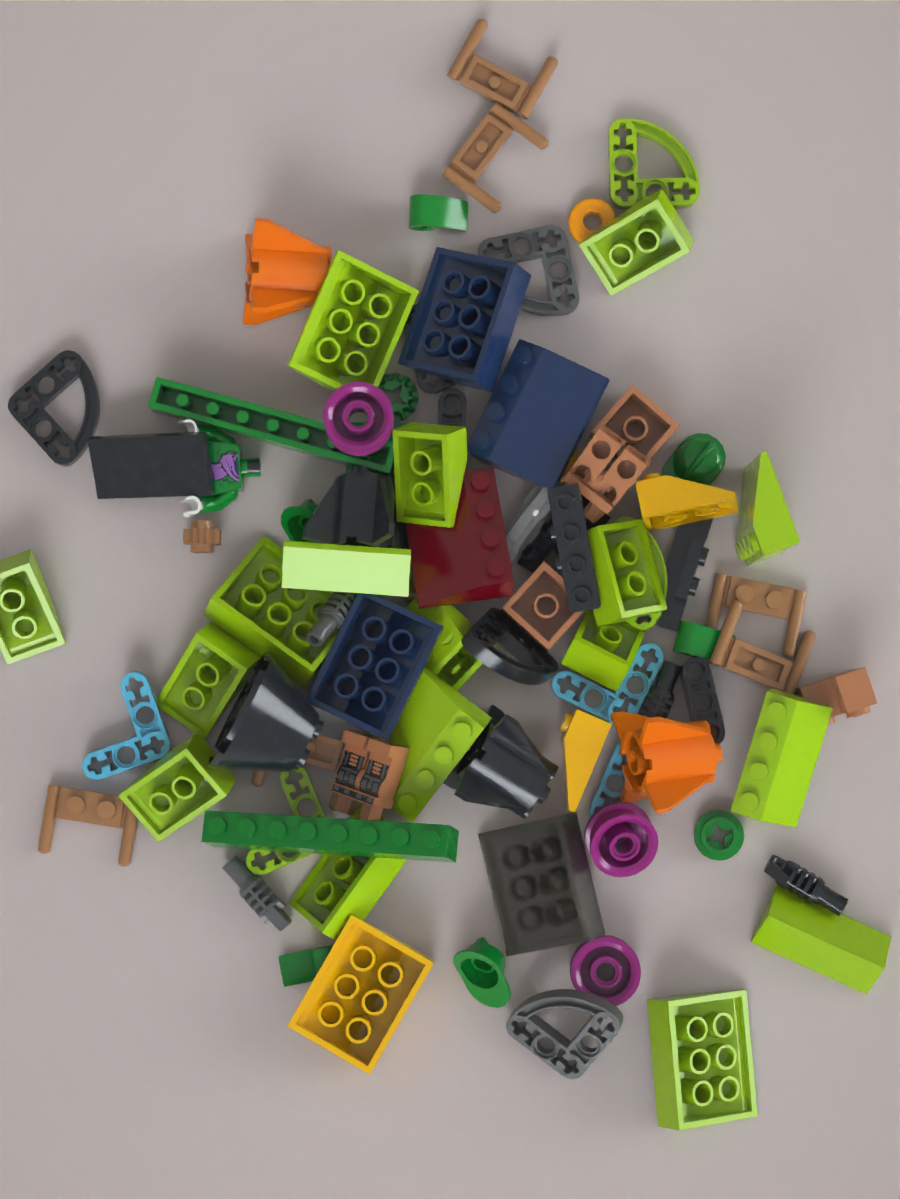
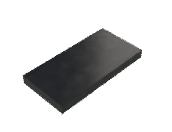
(151, 465)

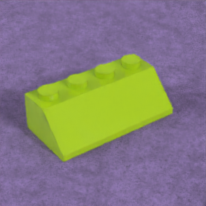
(781, 758)
(344, 887)

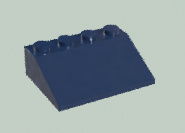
(465, 318)
(536, 415)
(374, 664)

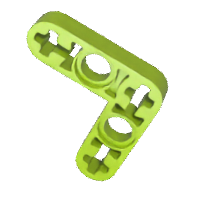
(288, 789)

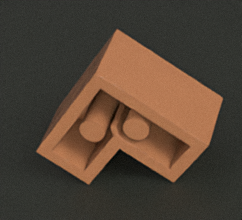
(846, 692)

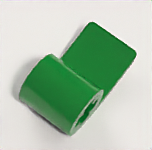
(434, 211)
(696, 640)
(302, 965)

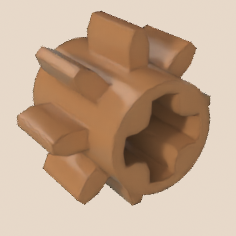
(202, 536)

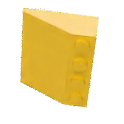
(361, 993)

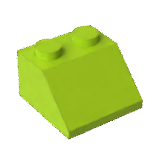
(603, 651)

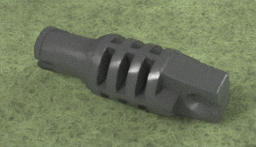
(330, 617)
(258, 894)

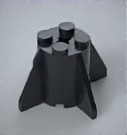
(358, 512)
(503, 768)

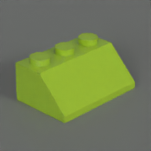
(625, 572)

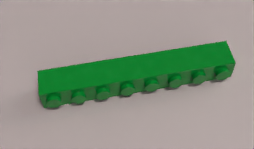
(259, 424)
(331, 836)

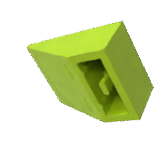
(449, 657)

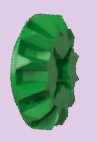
(408, 394)
(732, 841)

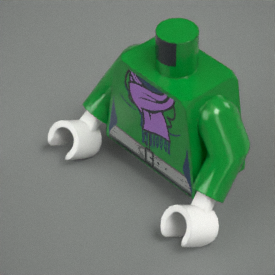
(227, 470)

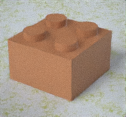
(638, 423)
(542, 607)

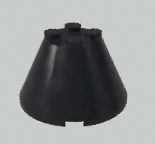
(267, 724)

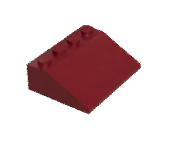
(468, 559)

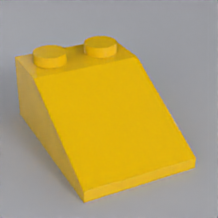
(676, 501)
(580, 750)

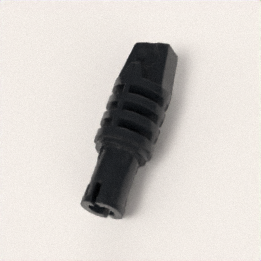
(660, 697)
(804, 884)

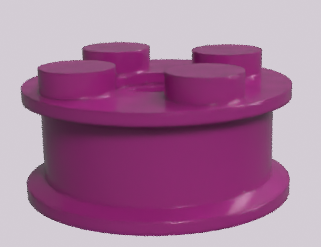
(358, 398)
(613, 823)
(606, 950)

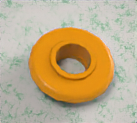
(588, 207)

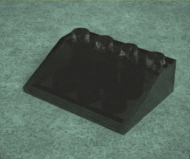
(541, 884)

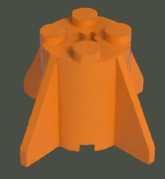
(281, 272)
(664, 758)

